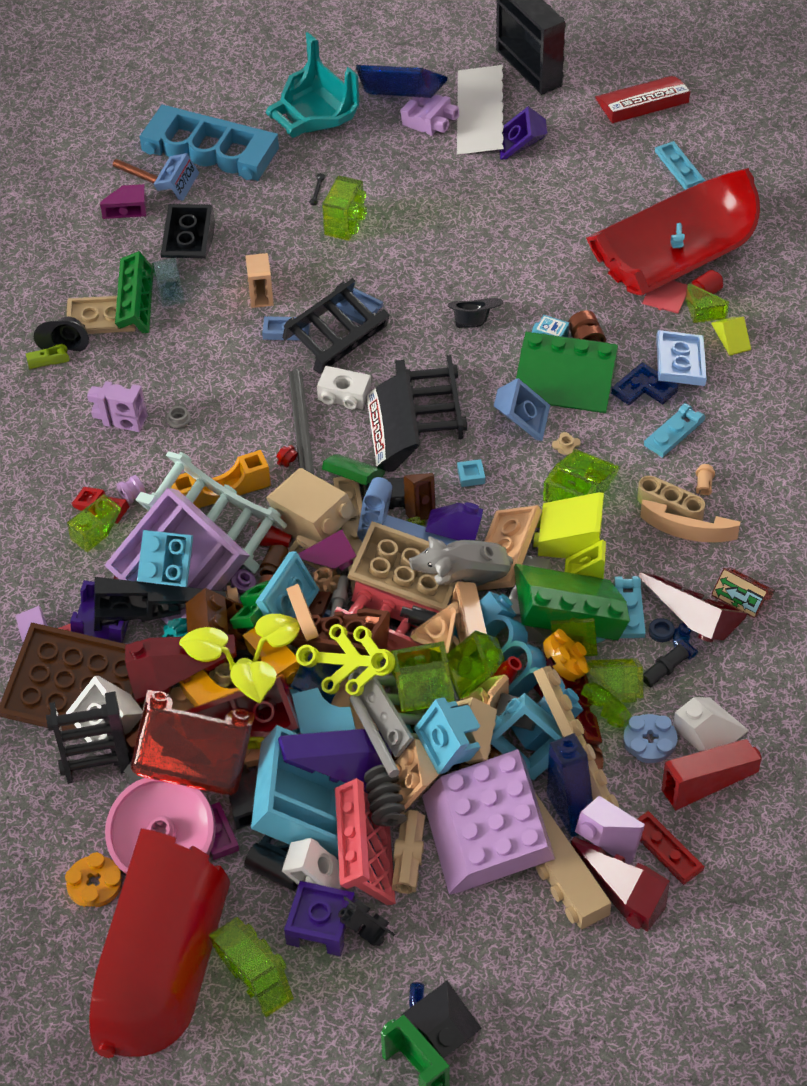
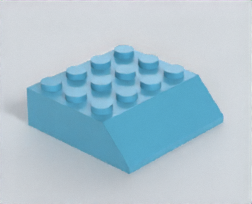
(292, 801)

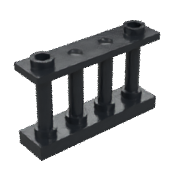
(340, 345)
(451, 372)
(112, 727)

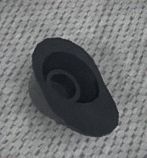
(473, 313)
(64, 331)

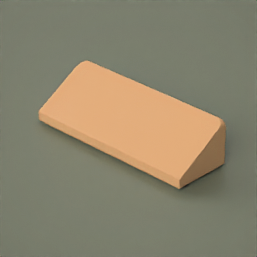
(469, 611)

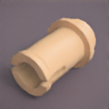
(704, 482)

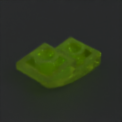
(613, 709)

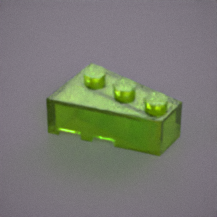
(253, 964)

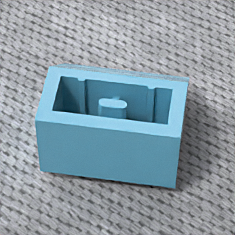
(165, 558)

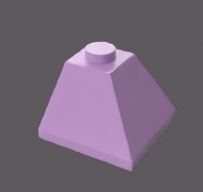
(610, 828)

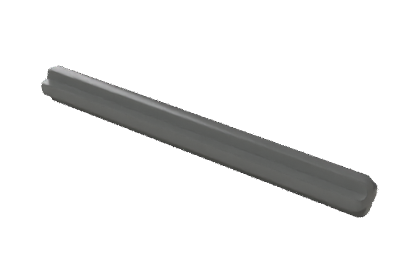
(301, 421)

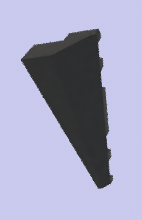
(137, 600)

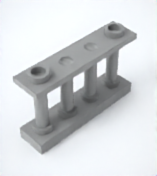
(384, 714)

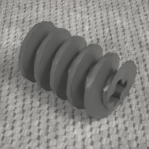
(383, 797)

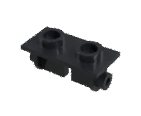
(373, 927)

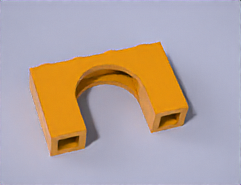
(204, 689)

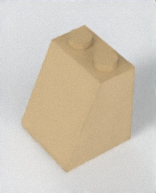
(311, 506)

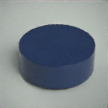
(661, 630)

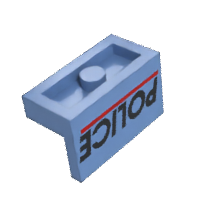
(177, 175)

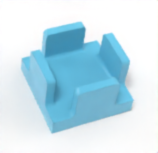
(444, 731)

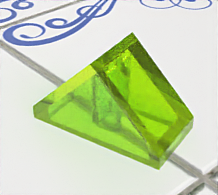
(705, 305)

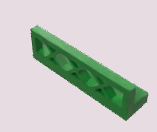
(134, 292)

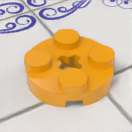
(566, 654)
(93, 866)

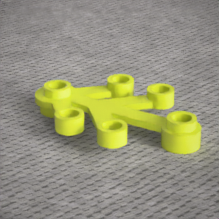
(350, 660)

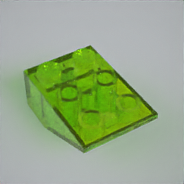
(578, 476)

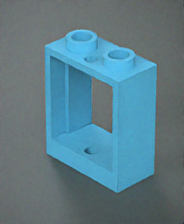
(515, 710)

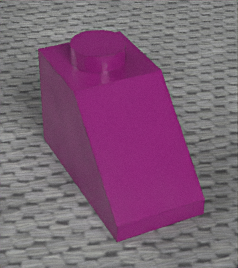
(125, 202)
(330, 552)

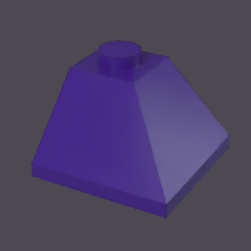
(522, 132)
(455, 521)

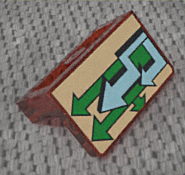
(741, 591)

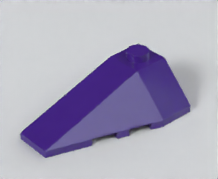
(337, 754)

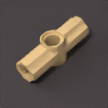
(408, 853)

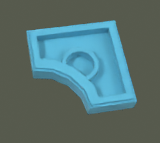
(318, 715)

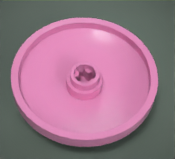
(160, 808)

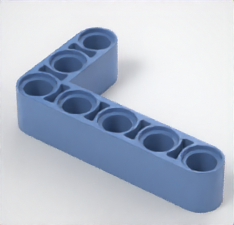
(376, 507)

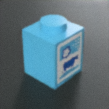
(551, 326)

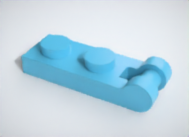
(674, 430)
(636, 626)

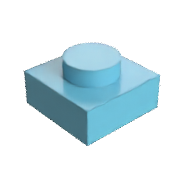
(471, 473)

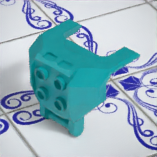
(315, 96)

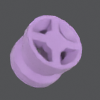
(130, 489)

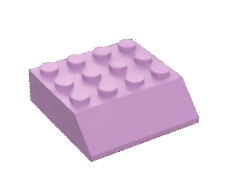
(213, 552)
(486, 822)

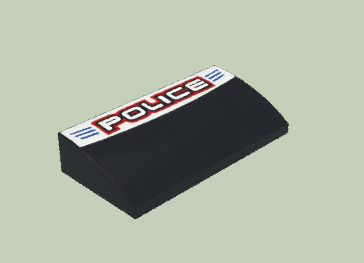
(393, 422)

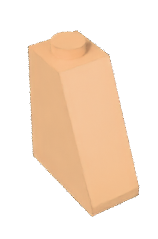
(259, 280)

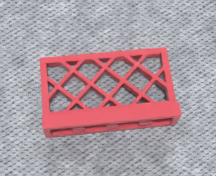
(354, 846)

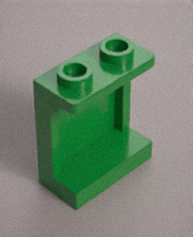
(403, 1037)

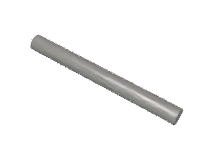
(374, 736)

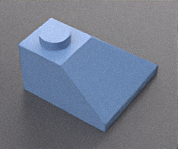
(523, 407)

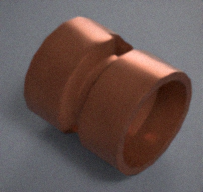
(586, 327)

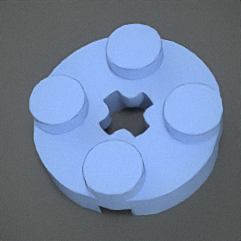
(650, 724)

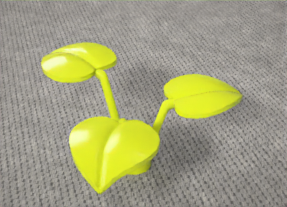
(250, 677)

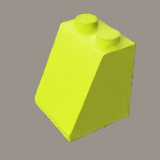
(569, 525)

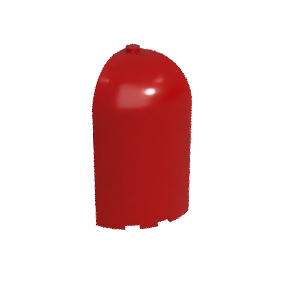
(713, 216)
(156, 948)

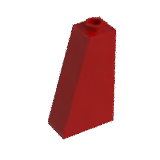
(708, 771)

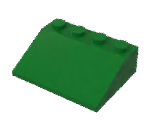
(568, 370)
(560, 595)

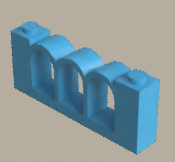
(249, 164)
(497, 615)

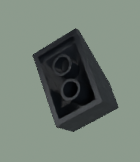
(188, 231)

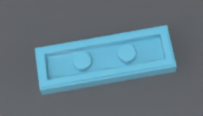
(679, 165)

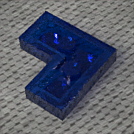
(640, 381)

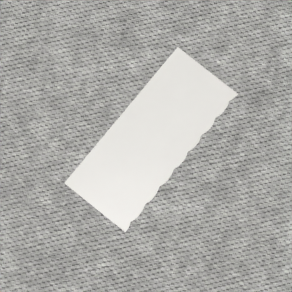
(480, 110)

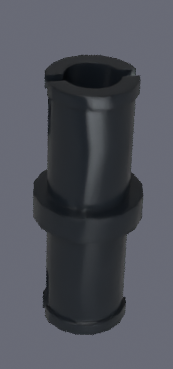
(665, 665)

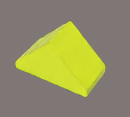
(733, 334)
(588, 561)

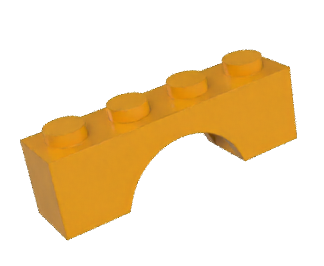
(245, 476)

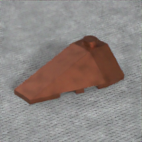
(373, 619)

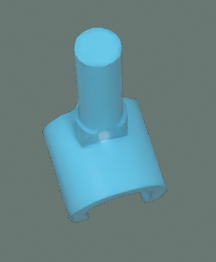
(677, 240)

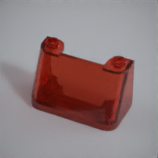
(191, 746)

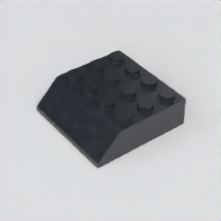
(532, 41)

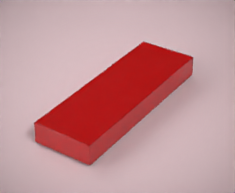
(669, 849)

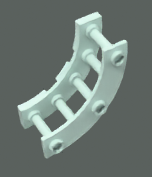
(227, 494)

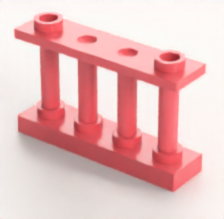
(380, 600)

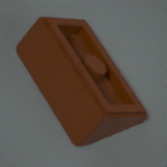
(419, 495)

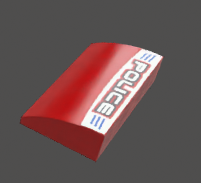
(644, 98)

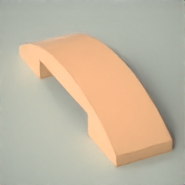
(688, 528)

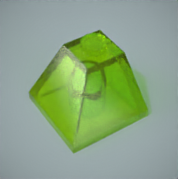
(474, 662)
(619, 676)

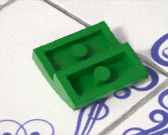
(351, 469)

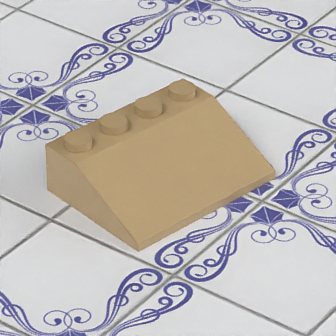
(386, 566)

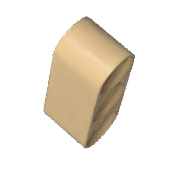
(677, 499)

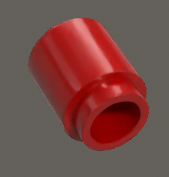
(709, 281)

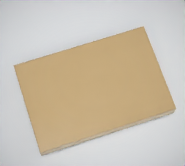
(96, 314)

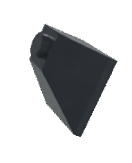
(443, 1019)

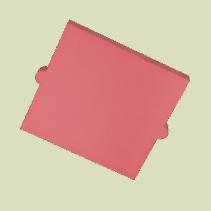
(667, 297)

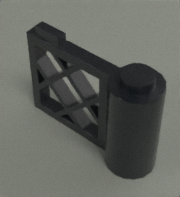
(269, 861)

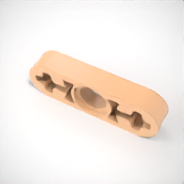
(302, 612)

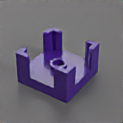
(84, 620)
(316, 916)

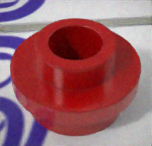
(286, 455)

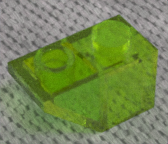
(93, 523)

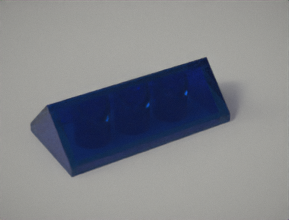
(400, 81)

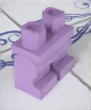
(429, 114)
(118, 406)

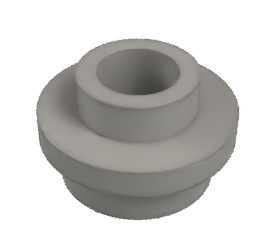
(174, 413)

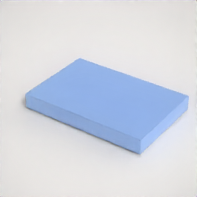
(681, 358)

